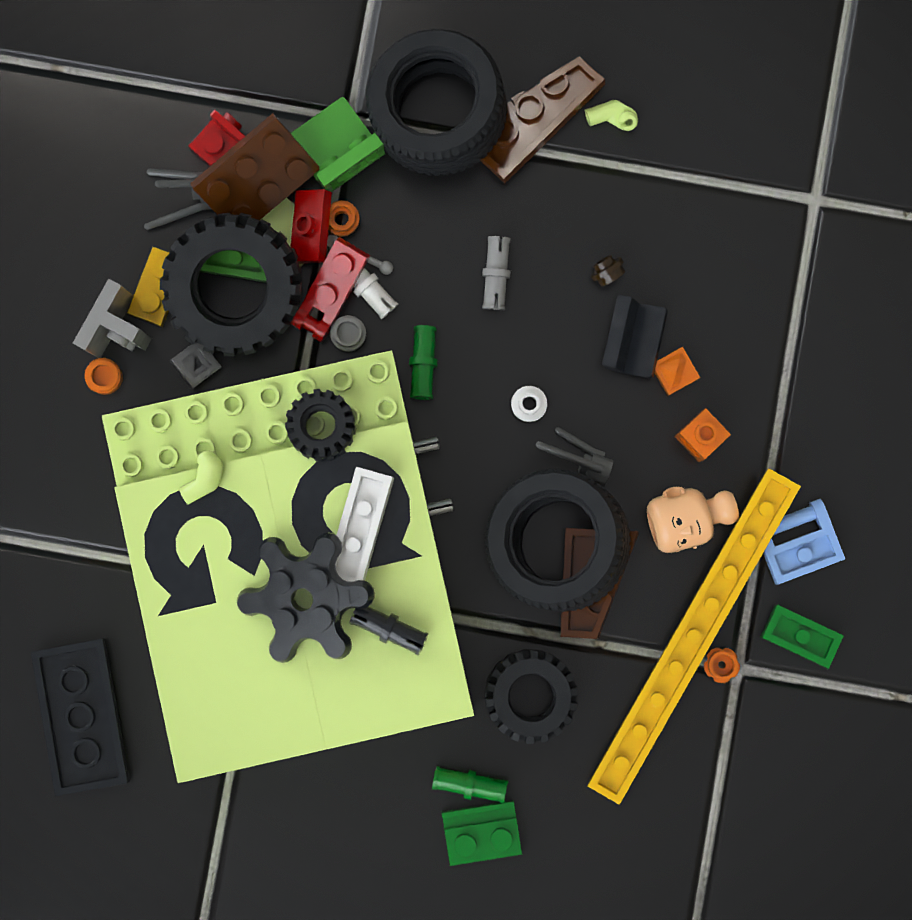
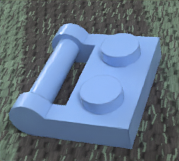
(807, 551)

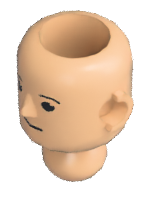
(686, 518)

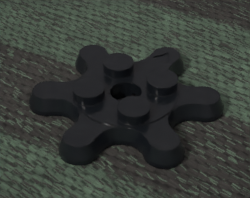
(329, 593)

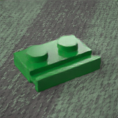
(481, 832)

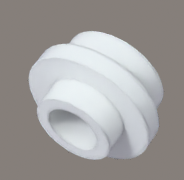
(529, 415)

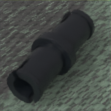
(389, 629)

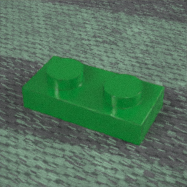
(802, 636)

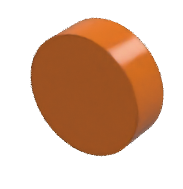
(103, 376)

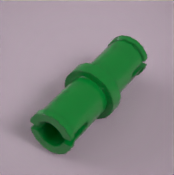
(423, 362)
(469, 784)

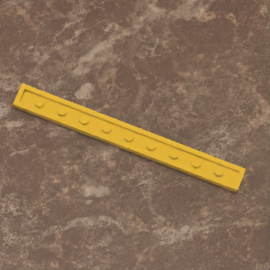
(693, 636)

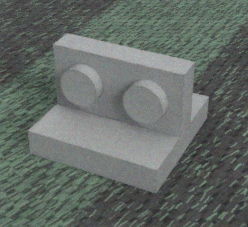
(106, 323)

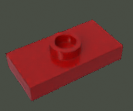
(311, 225)

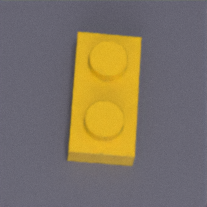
(148, 297)

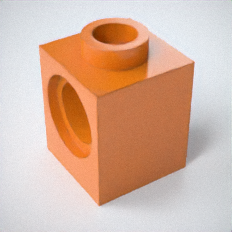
(702, 435)

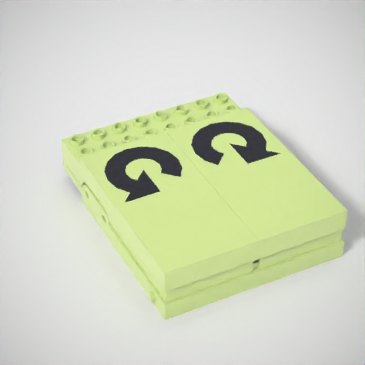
(211, 663)

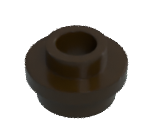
(607, 270)

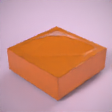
(675, 371)

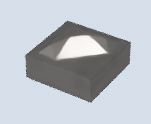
(195, 364)

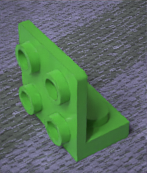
(338, 144)

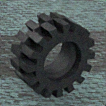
(312, 404)

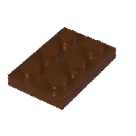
(256, 172)

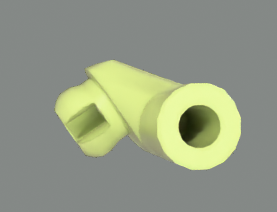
(613, 112)
(207, 477)

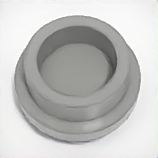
(348, 333)

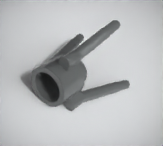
(183, 181)
(592, 465)

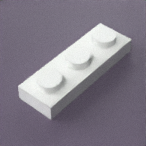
(362, 522)

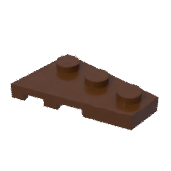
(591, 619)

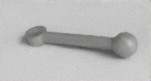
(385, 267)

